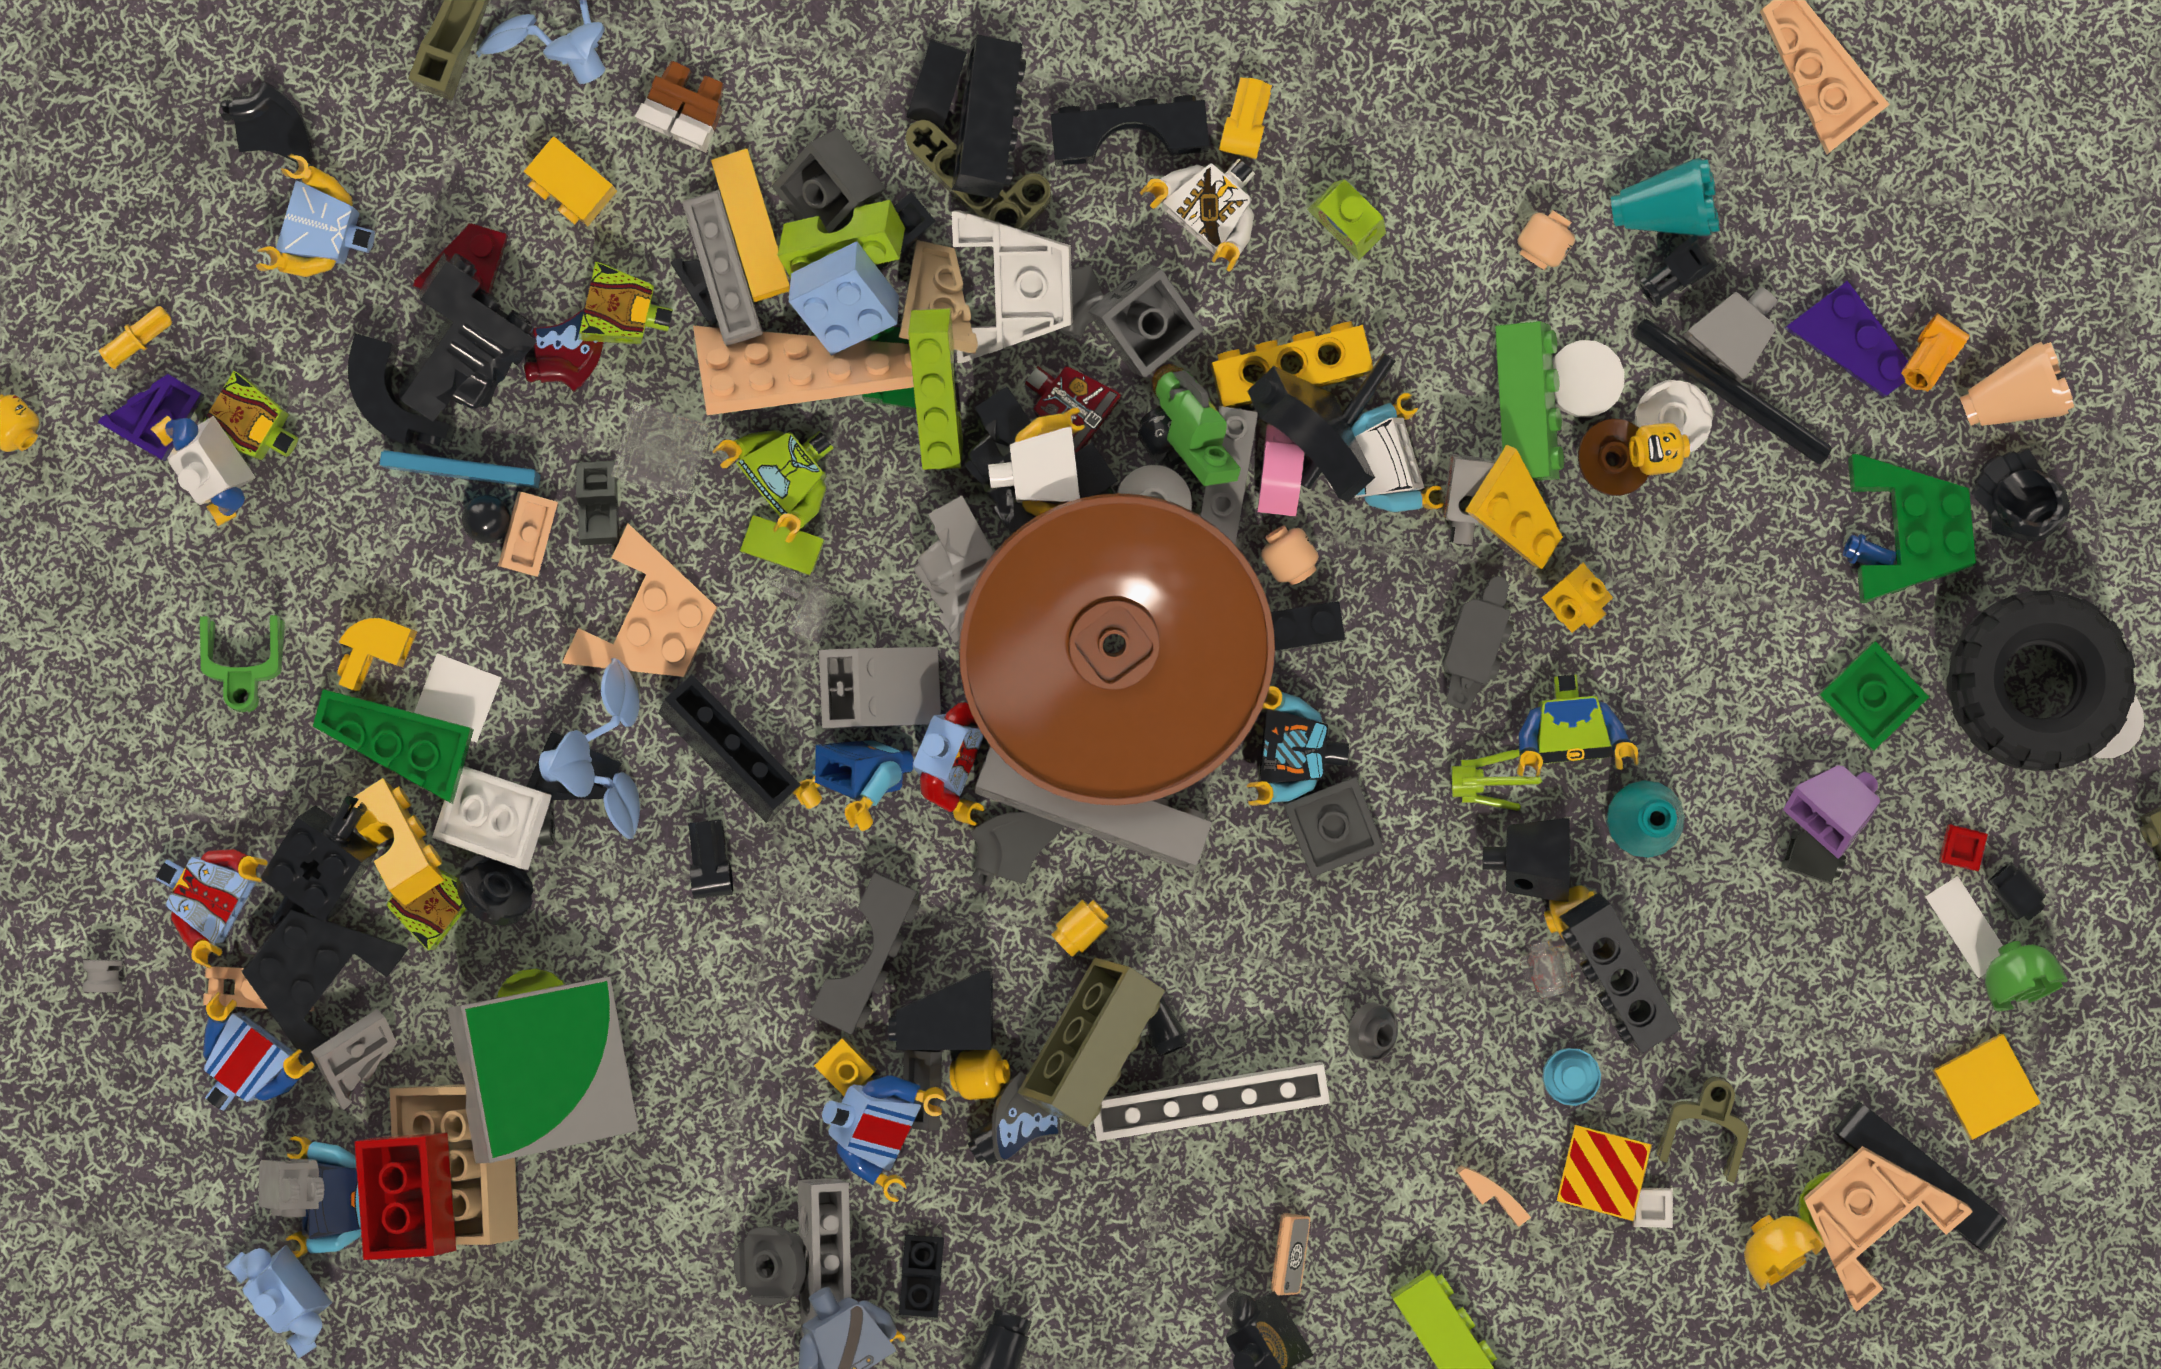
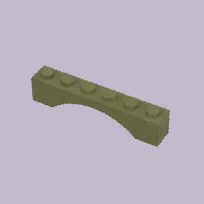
(447, 47)

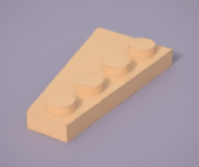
(1823, 73)

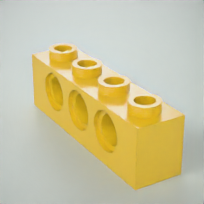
(1347, 340)

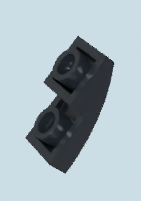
(936, 83)
(921, 1277)

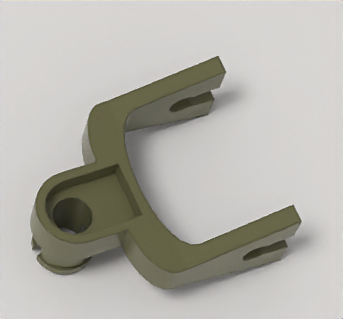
(1710, 1109)

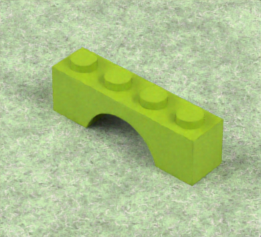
(934, 388)

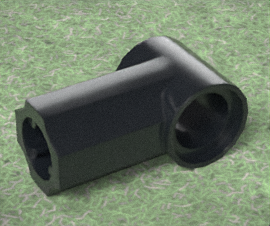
(710, 868)

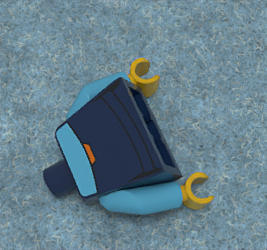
(338, 1214)

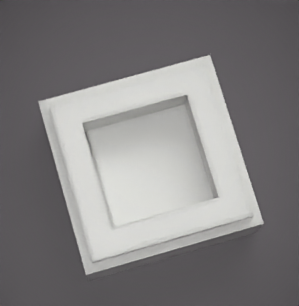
(1654, 1208)

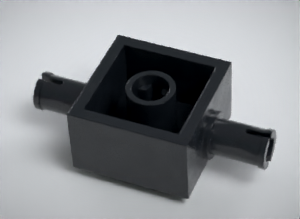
(320, 862)

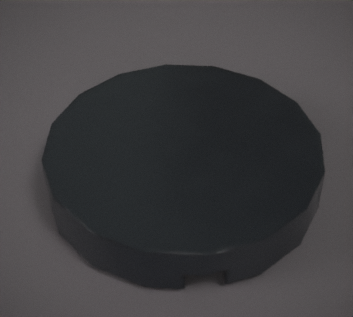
(494, 890)

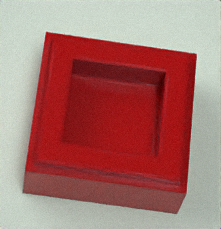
(1963, 847)

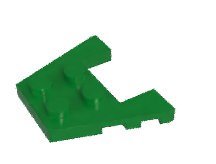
(1929, 526)

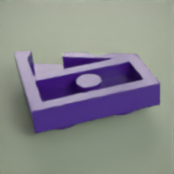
(146, 409)

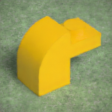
(372, 639)

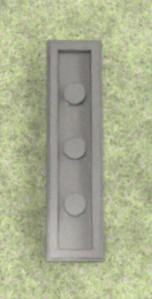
(722, 268)

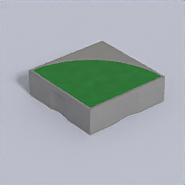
(543, 1070)

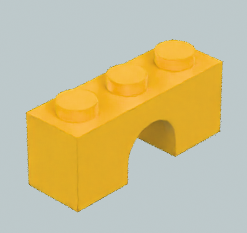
(409, 864)

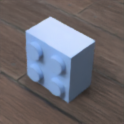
(844, 298)

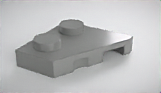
(354, 1055)

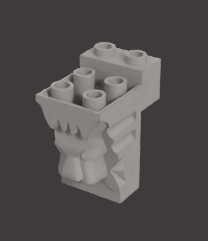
(953, 561)

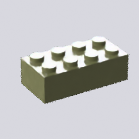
(1091, 1042)

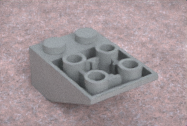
(879, 687)

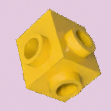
(1578, 599)

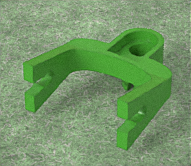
(241, 679)

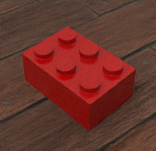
(405, 1196)

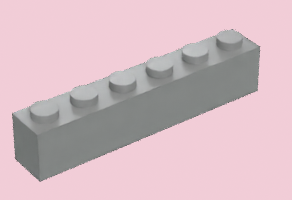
(1141, 827)

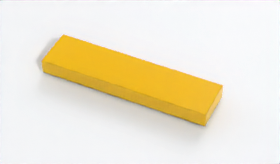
(750, 225)

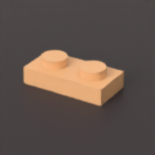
(527, 534)

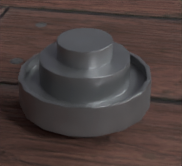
(1373, 1031)

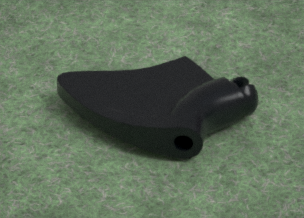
(268, 123)

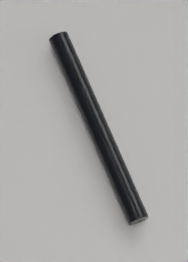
(1355, 407)

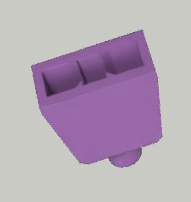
(1834, 806)

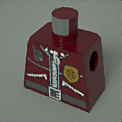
(1071, 391)

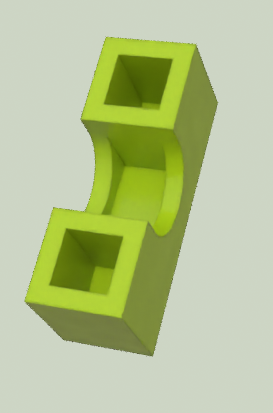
(872, 226)

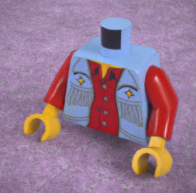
(947, 760)
(208, 897)

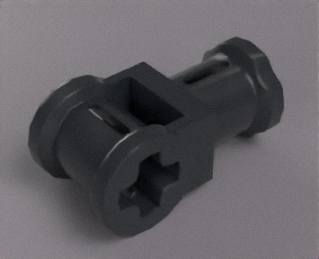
(1682, 268)

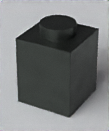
(1811, 858)

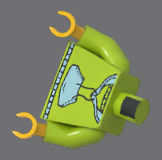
(782, 473)

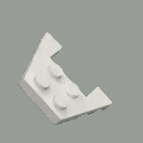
(1029, 278)

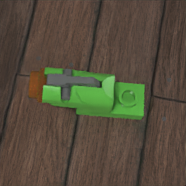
(1195, 427)

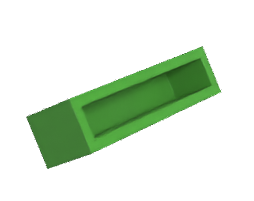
(1528, 396)

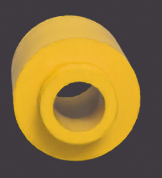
(1081, 927)

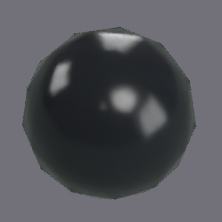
(486, 519)

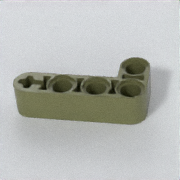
(991, 208)

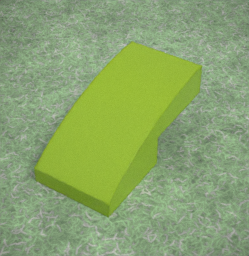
(771, 546)

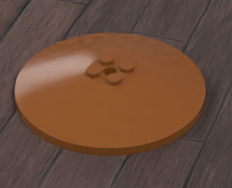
(1128, 719)

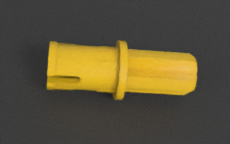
(135, 337)

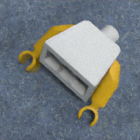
(1041, 464)

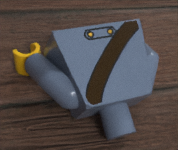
(846, 1334)

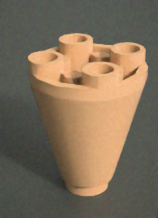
(2020, 390)

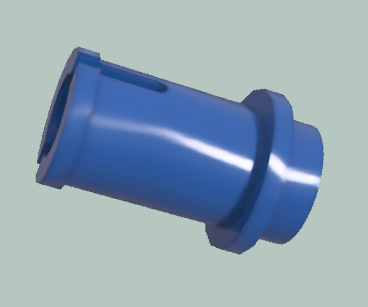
(1866, 552)

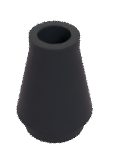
(1165, 1031)

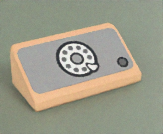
(1290, 1254)

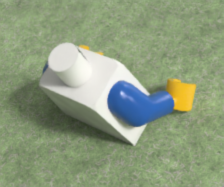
(206, 464)

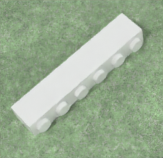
(1212, 1101)

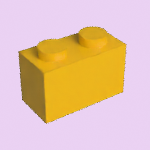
(570, 182)

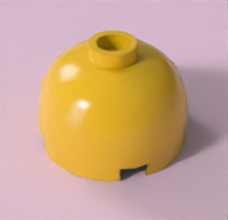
(1779, 1248)

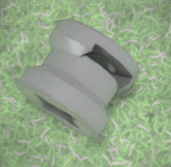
(102, 975)

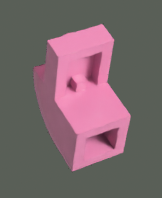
(1280, 474)

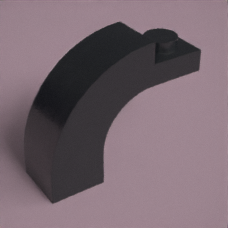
(370, 384)

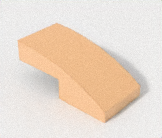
(1485, 1189)

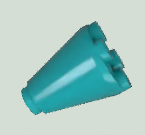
(1670, 202)
(1630, 818)

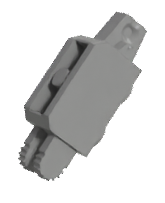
(290, 1187)

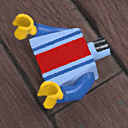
(246, 1058)
(875, 1123)

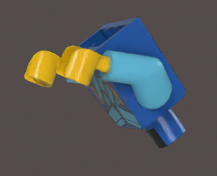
(857, 771)

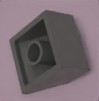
(828, 182)

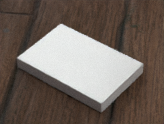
(493, 818)

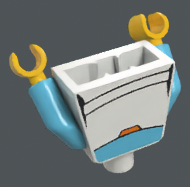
(1391, 459)

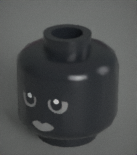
(1154, 437)

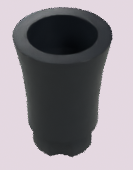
(1003, 1342)

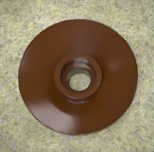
(1611, 437)

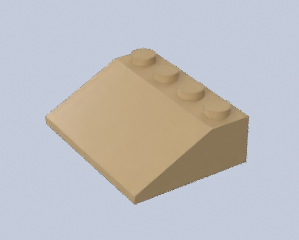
(481, 1192)

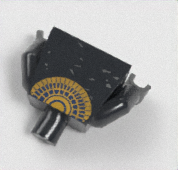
(1262, 1332)

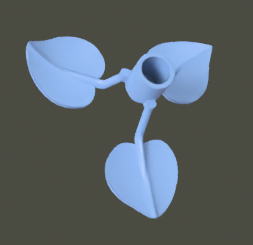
(574, 48)
(572, 761)

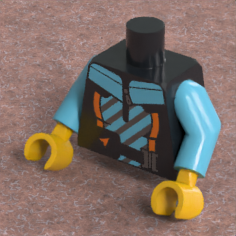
(1293, 749)

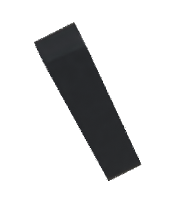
(1867, 1129)

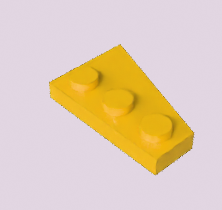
(1515, 509)

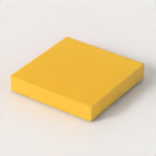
(1986, 1086)

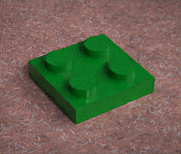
(1873, 696)

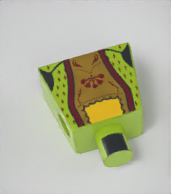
(620, 308)
(252, 419)
(432, 913)

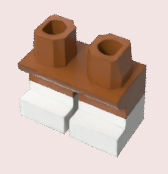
(681, 112)

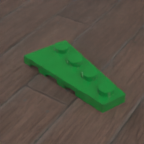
(408, 743)

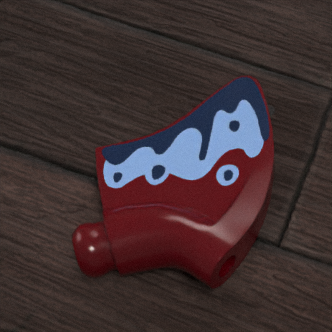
(563, 356)

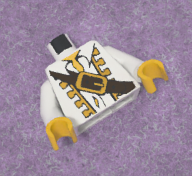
(1209, 206)

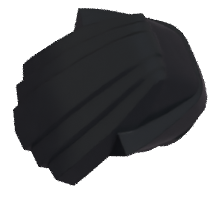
(2021, 497)

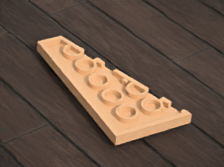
(793, 369)

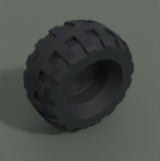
(2099, 671)

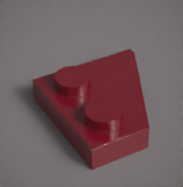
(480, 247)

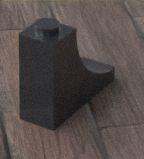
(1316, 425)

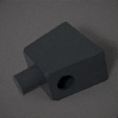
(1534, 859)

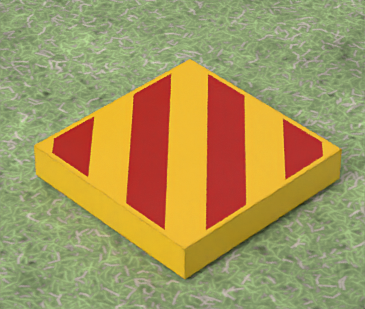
(1604, 1172)

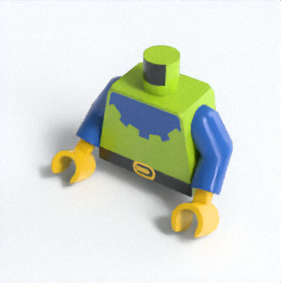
(1572, 730)

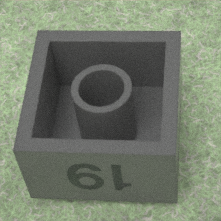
(1145, 320)

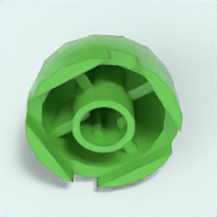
(2022, 975)

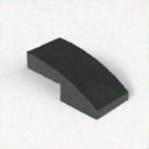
(597, 503)

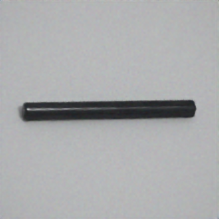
(1732, 391)

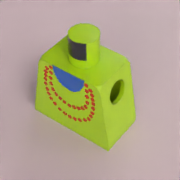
(1349, 218)

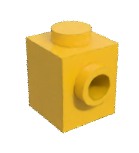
(845, 1066)

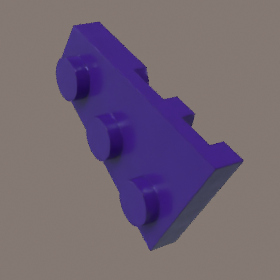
(1852, 338)

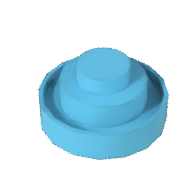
(1571, 1076)

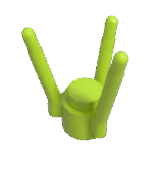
(1469, 781)

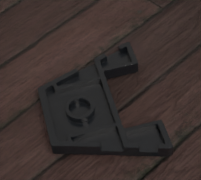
(302, 962)

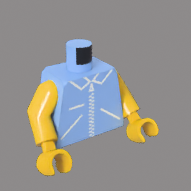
(316, 225)

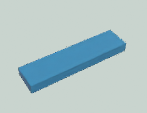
(460, 469)

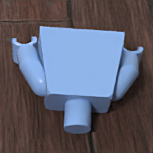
(282, 1294)

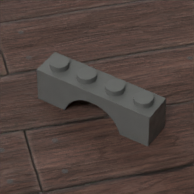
(845, 999)

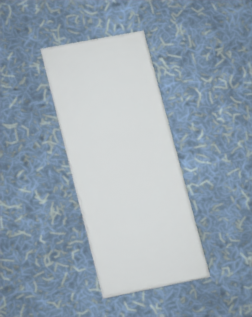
(1965, 924)

